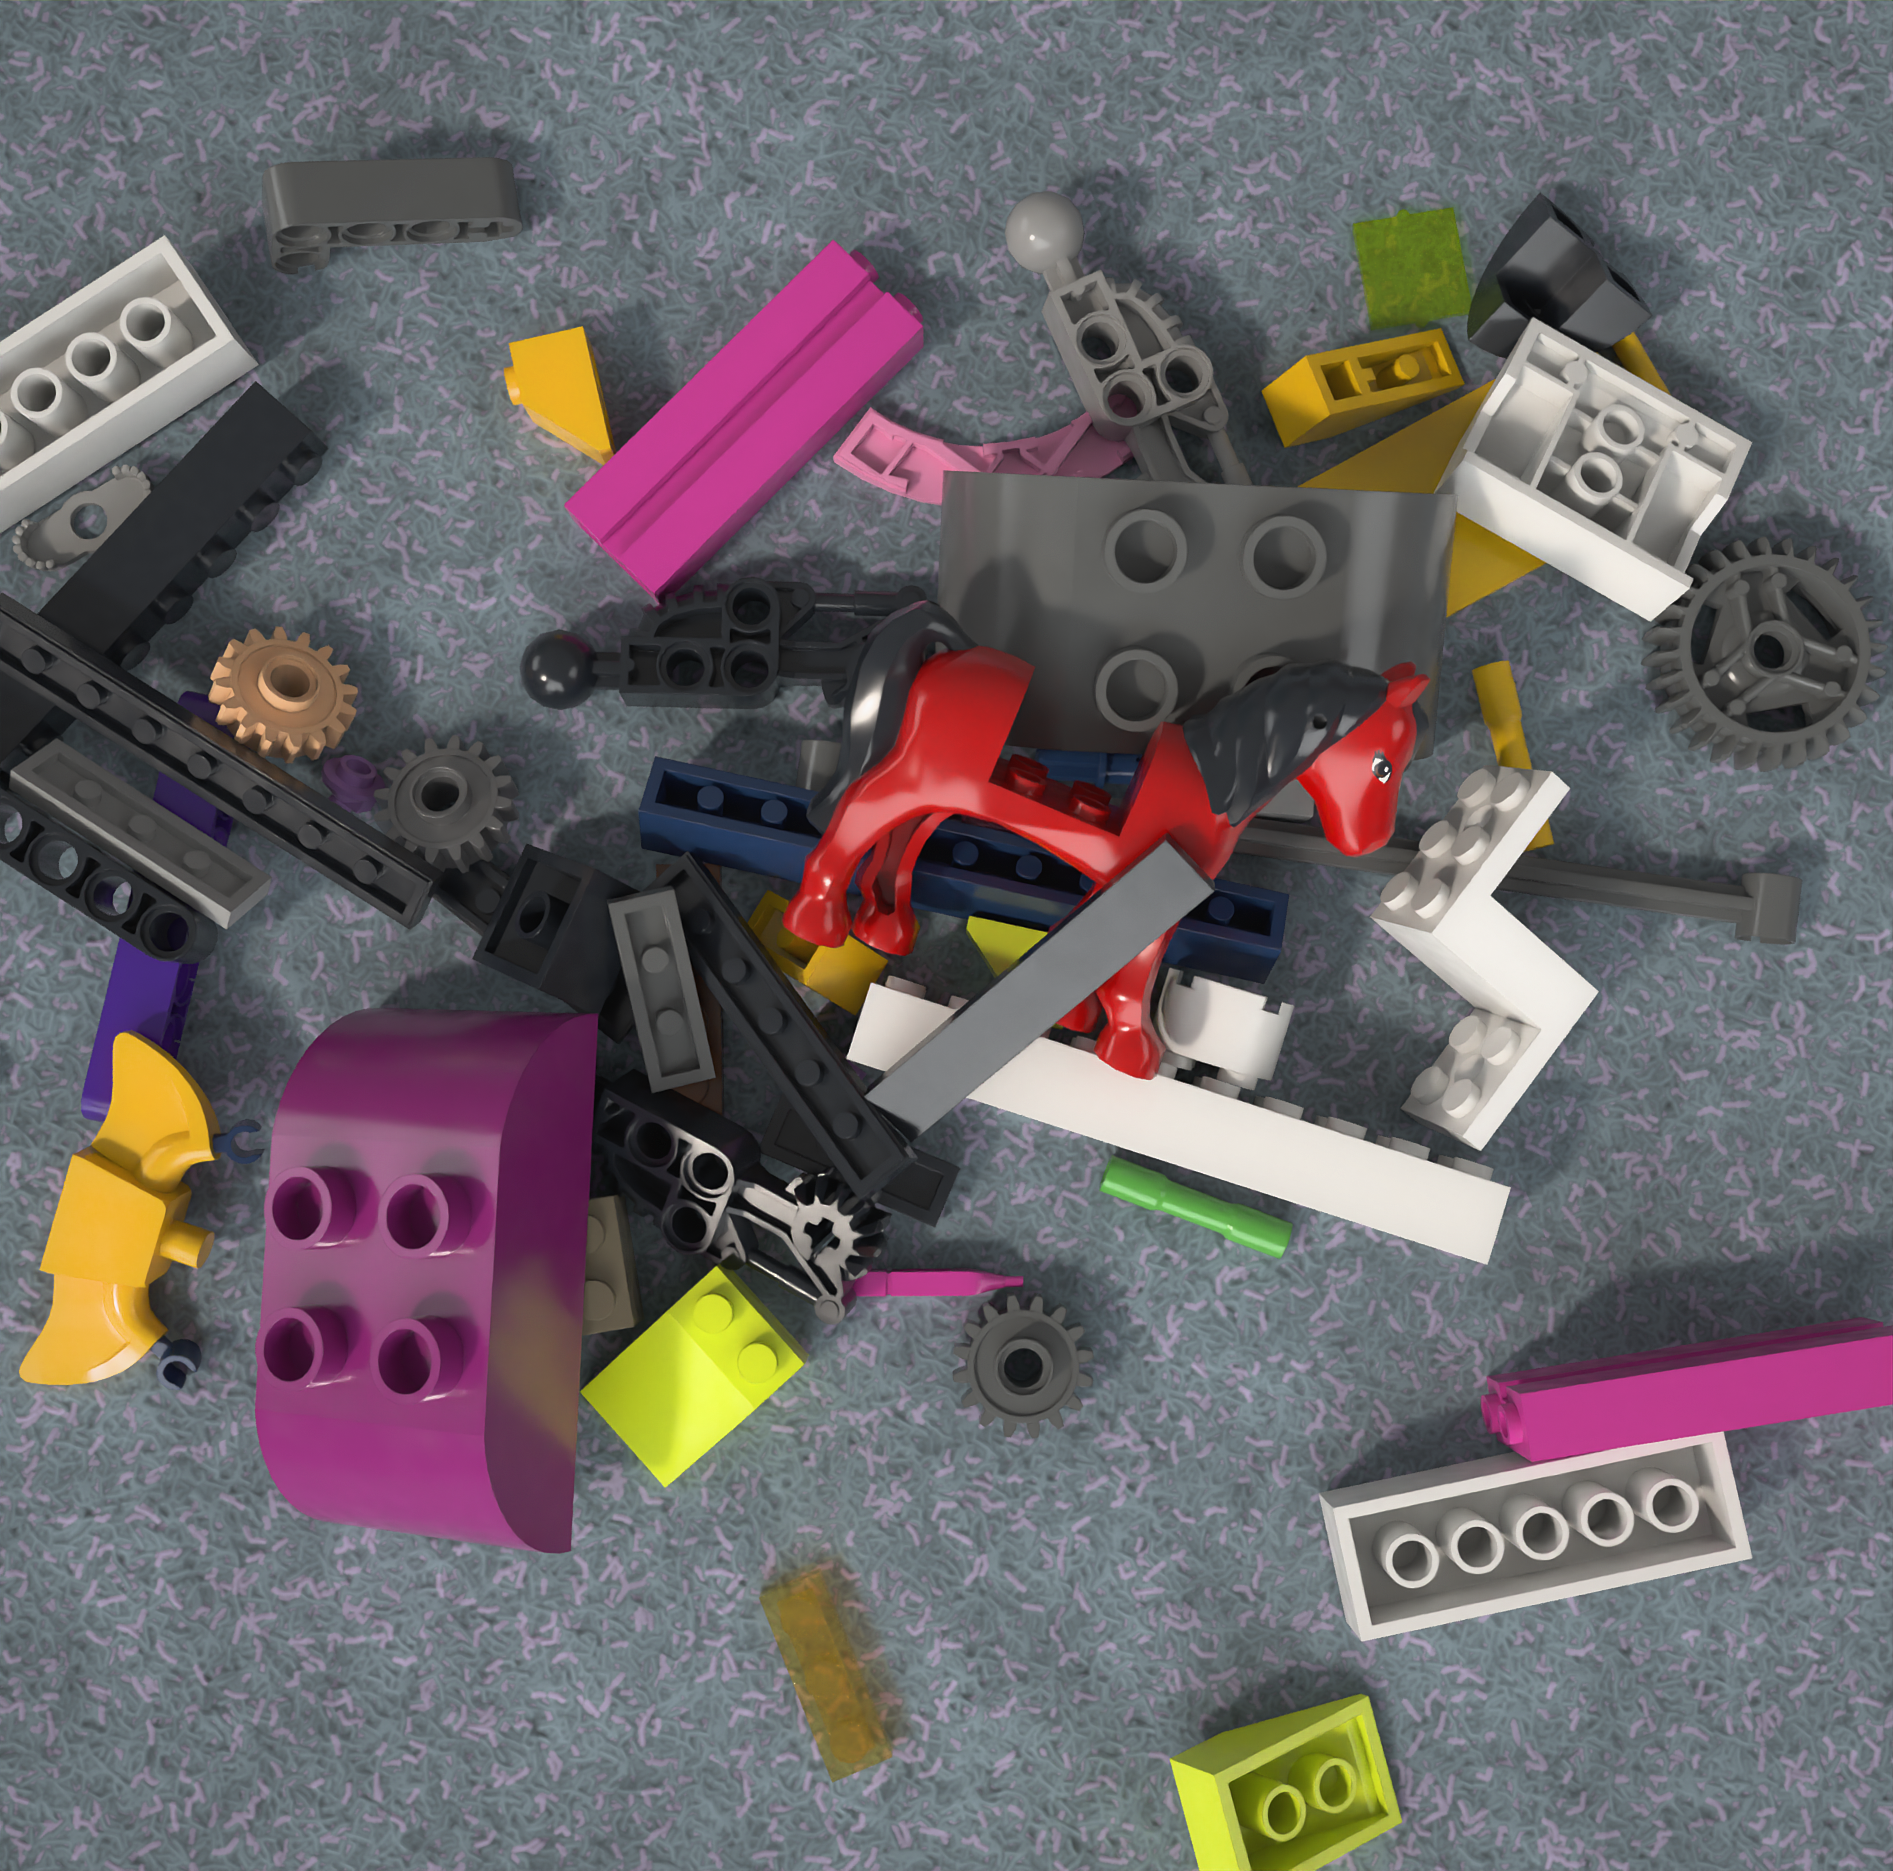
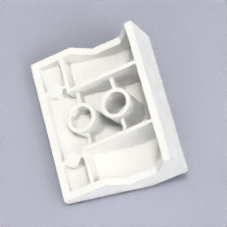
(1593, 470)

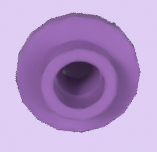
(349, 787)

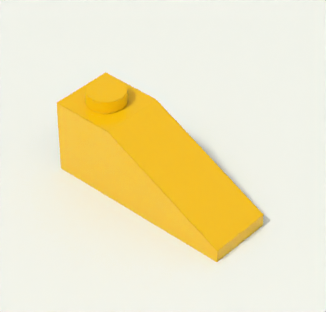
(1359, 385)

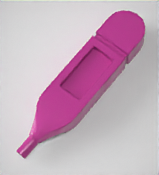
(932, 1282)

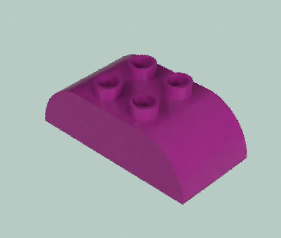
(430, 1274)

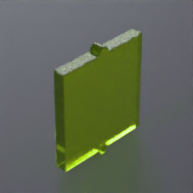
(1412, 268)

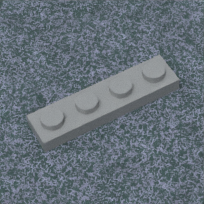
(140, 833)

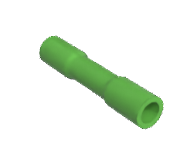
(1232, 1220)

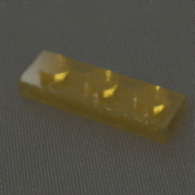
(826, 1675)

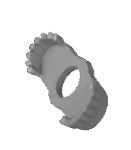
(54, 542)

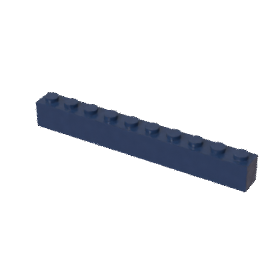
(958, 872)

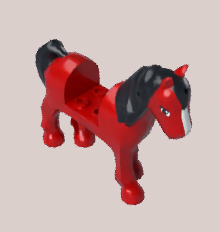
(929, 744)

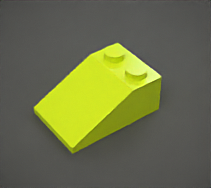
(695, 1374)
(1287, 1790)

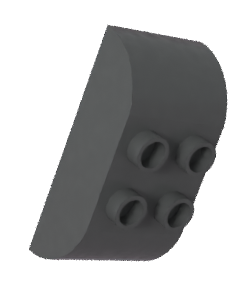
(1183, 592)

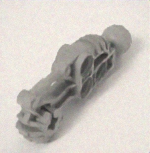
(1144, 343)

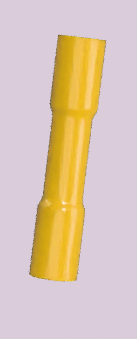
(1503, 718)

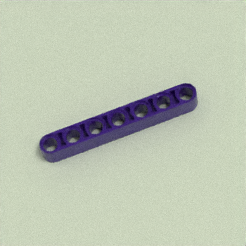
(143, 991)

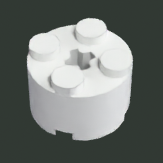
(1220, 1028)

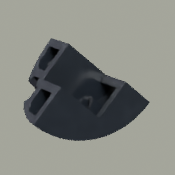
(1557, 277)

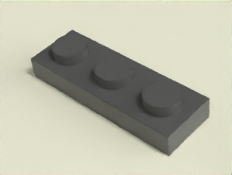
(661, 988)

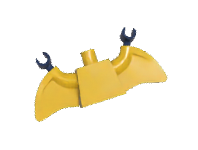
(126, 1223)

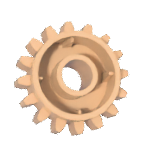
(282, 695)

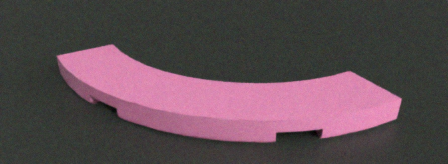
(914, 462)

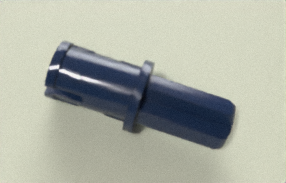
(1089, 766)

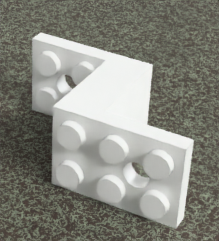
(1518, 985)

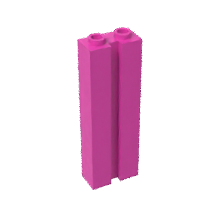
(748, 421)
(1692, 1389)

